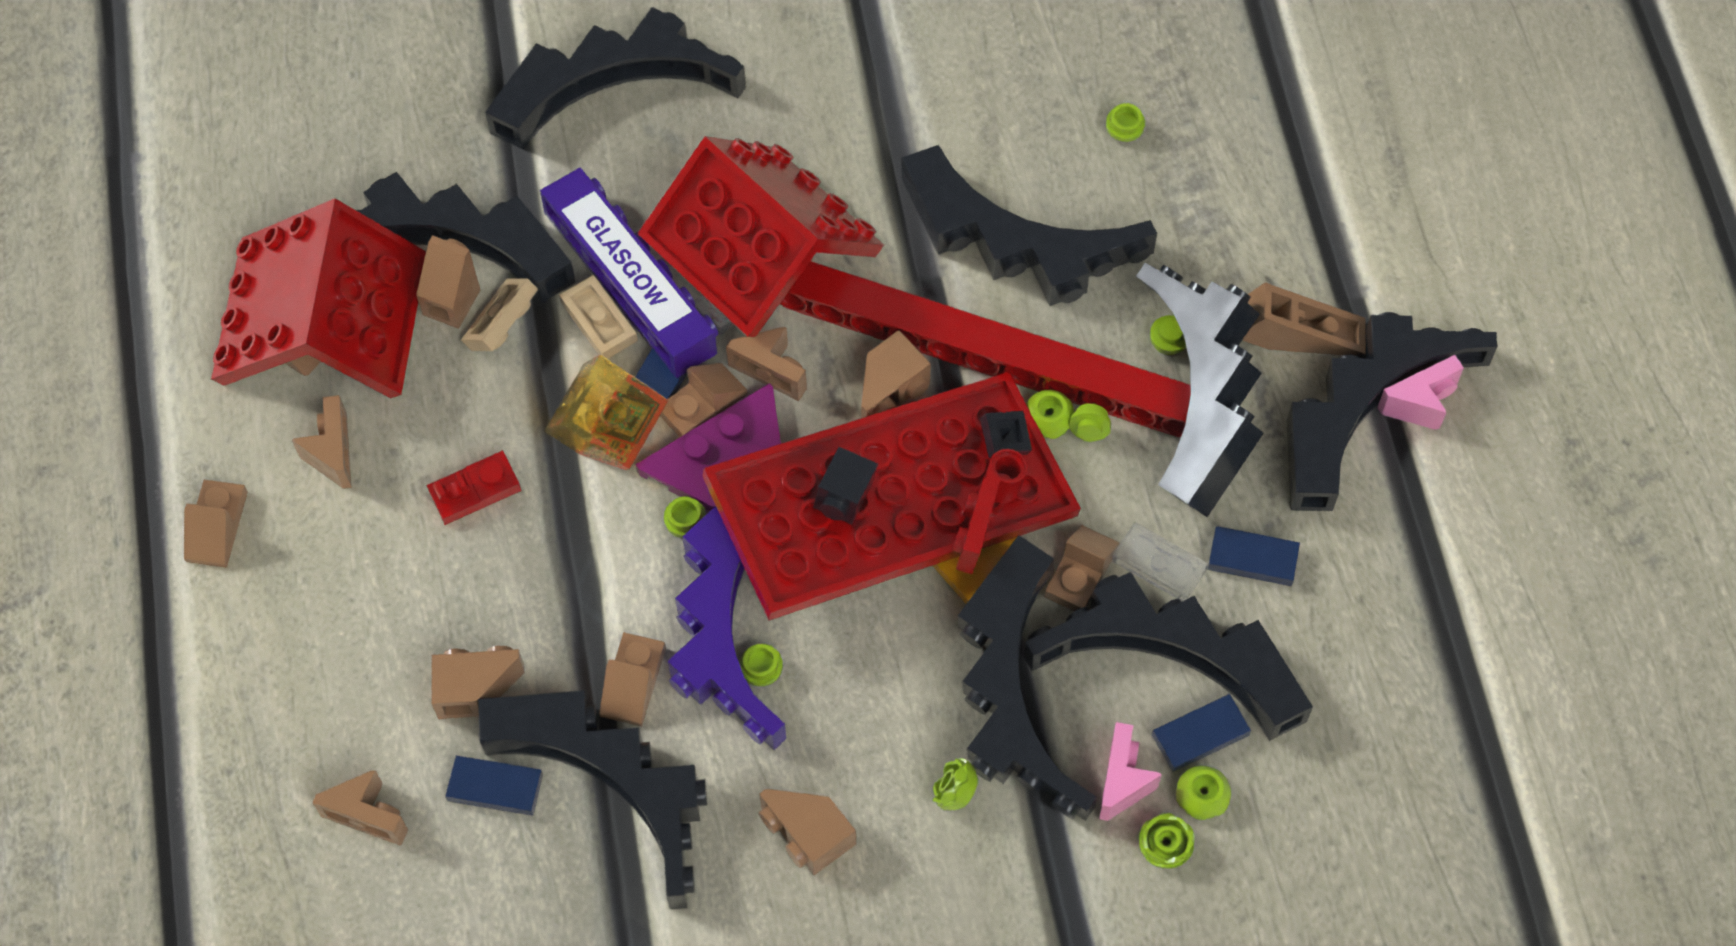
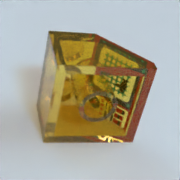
(606, 414)

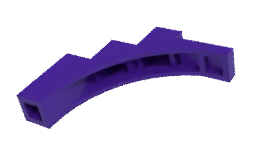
(709, 659)

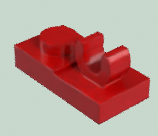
(474, 487)

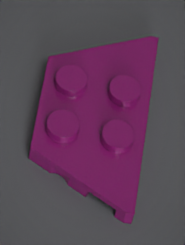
(730, 434)

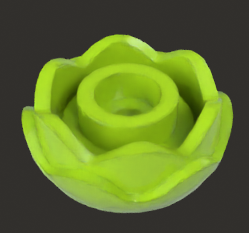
(1050, 400)
(956, 785)
(1200, 805)
(1171, 828)

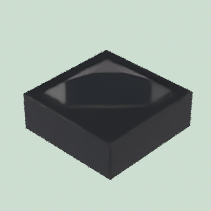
(1005, 432)

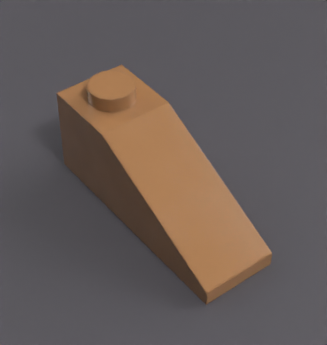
(1303, 324)

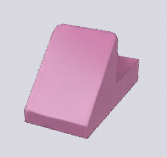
(1419, 395)
(1123, 781)

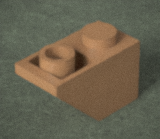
(447, 282)
(893, 375)
(467, 676)
(810, 825)

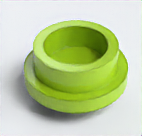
(1125, 122)
(1167, 335)
(1090, 423)
(683, 515)
(761, 665)

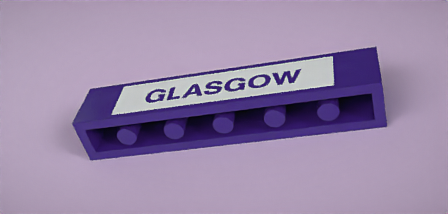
(630, 272)

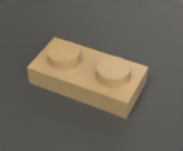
(598, 317)
(495, 320)

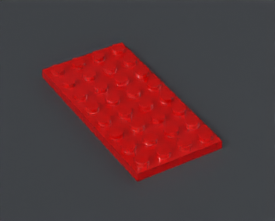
(909, 521)

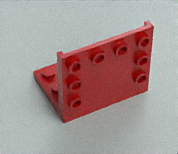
(748, 225)
(325, 290)

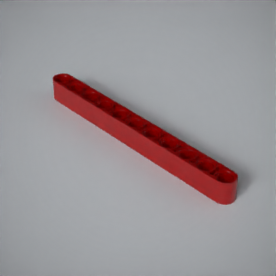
(991, 347)

